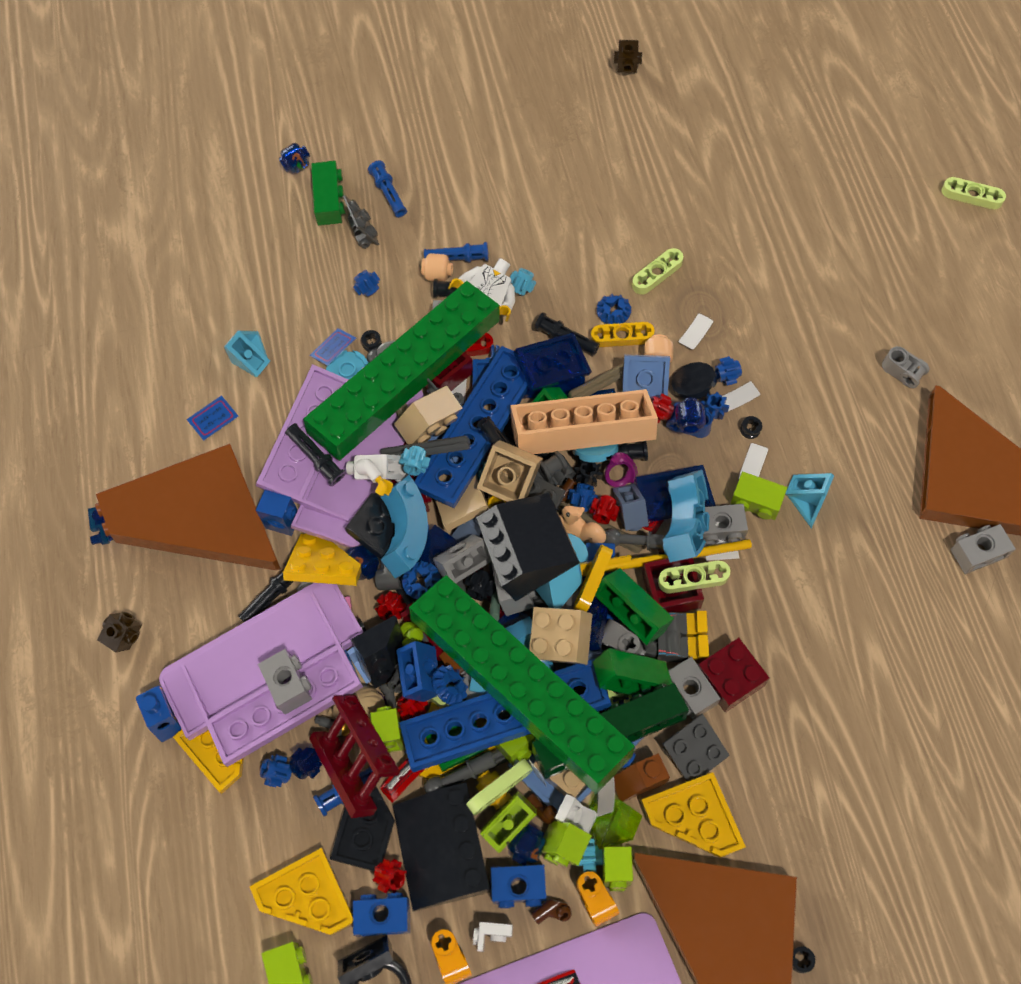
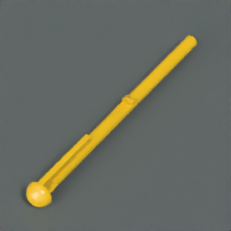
(625, 562)

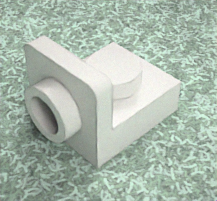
(576, 814)
(496, 931)

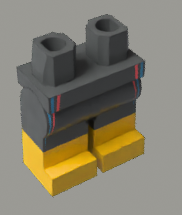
(683, 639)

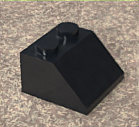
(378, 651)

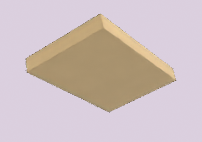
(469, 506)

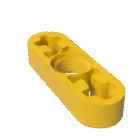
(605, 329)
(593, 578)

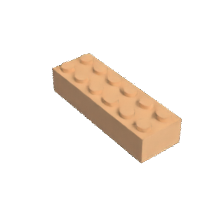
(584, 422)

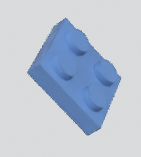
(647, 373)

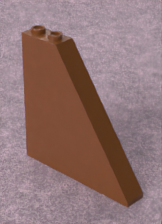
(968, 469)
(191, 511)
(724, 918)

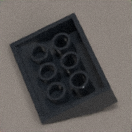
(527, 543)
(440, 847)

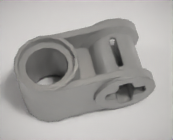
(905, 366)
(620, 639)

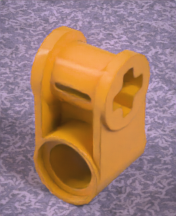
(599, 902)
(450, 962)

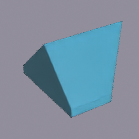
(247, 352)
(809, 493)
(561, 588)

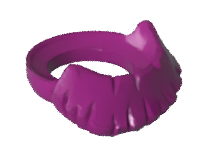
(618, 459)

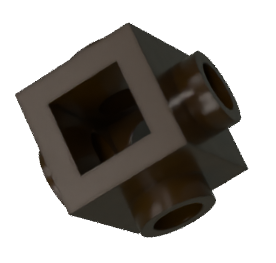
(628, 60)
(119, 631)

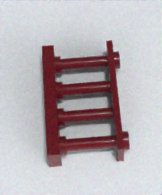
(339, 766)

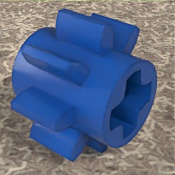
(366, 283)
(728, 370)
(716, 405)
(582, 496)
(275, 771)

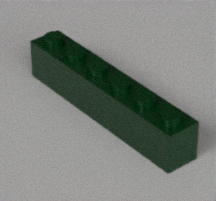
(633, 719)

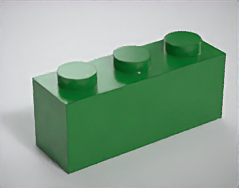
(327, 193)
(633, 606)
(630, 672)

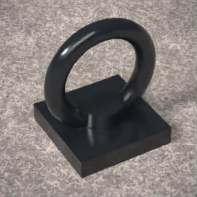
(369, 962)

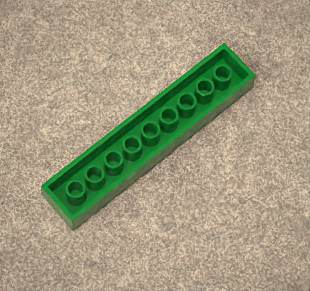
(401, 370)
(522, 684)

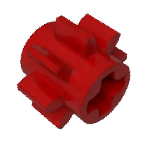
(662, 407)
(604, 509)
(390, 605)
(410, 708)
(389, 875)

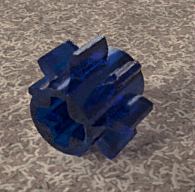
(305, 763)

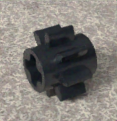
(582, 475)
(480, 585)

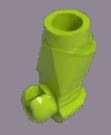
(411, 633)

